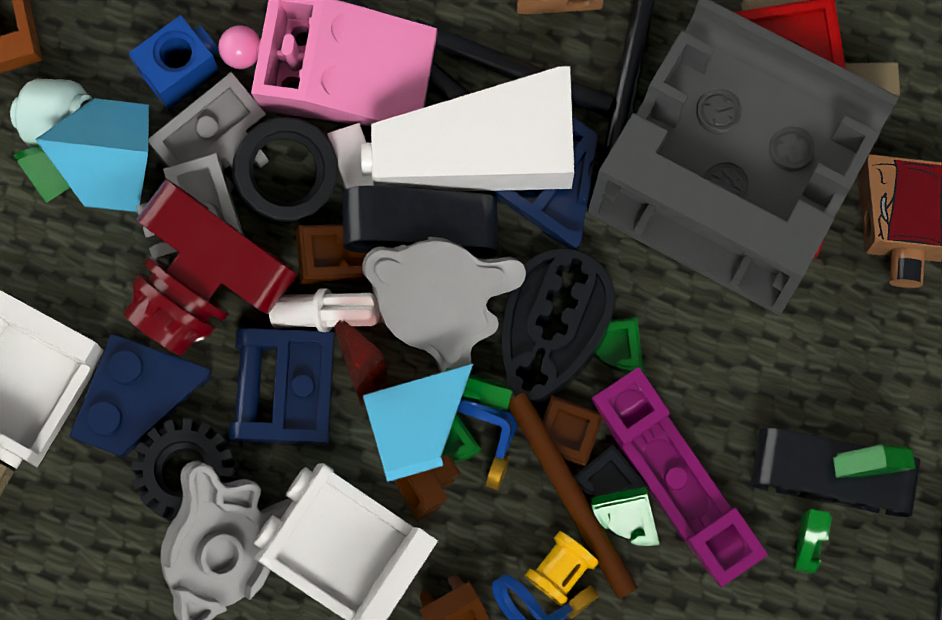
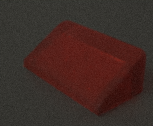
(363, 360)

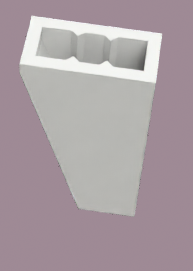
(480, 141)

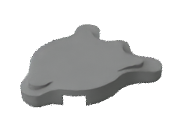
(438, 295)
(211, 545)

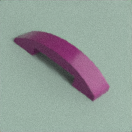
(677, 478)

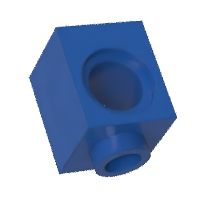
(169, 83)

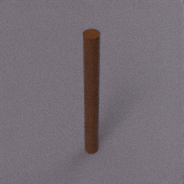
(571, 495)

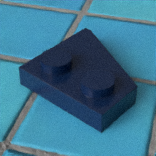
(560, 210)
(133, 394)

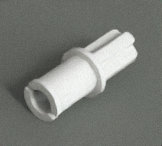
(324, 310)

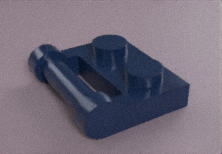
(300, 389)

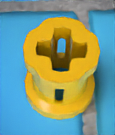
(561, 568)

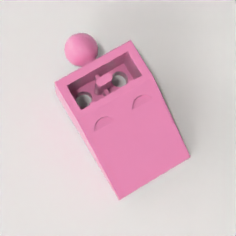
(350, 71)

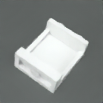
(40, 379)
(342, 547)

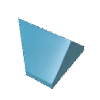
(102, 152)
(415, 421)

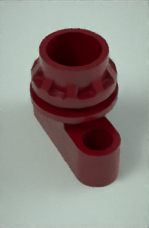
(178, 298)

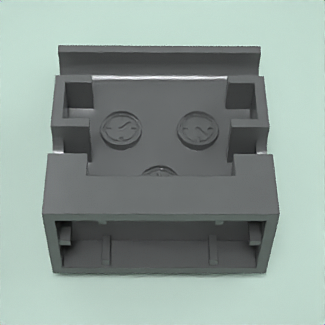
(740, 155)

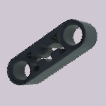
(407, 215)
(805, 469)

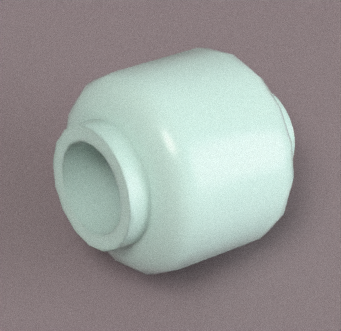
(45, 104)

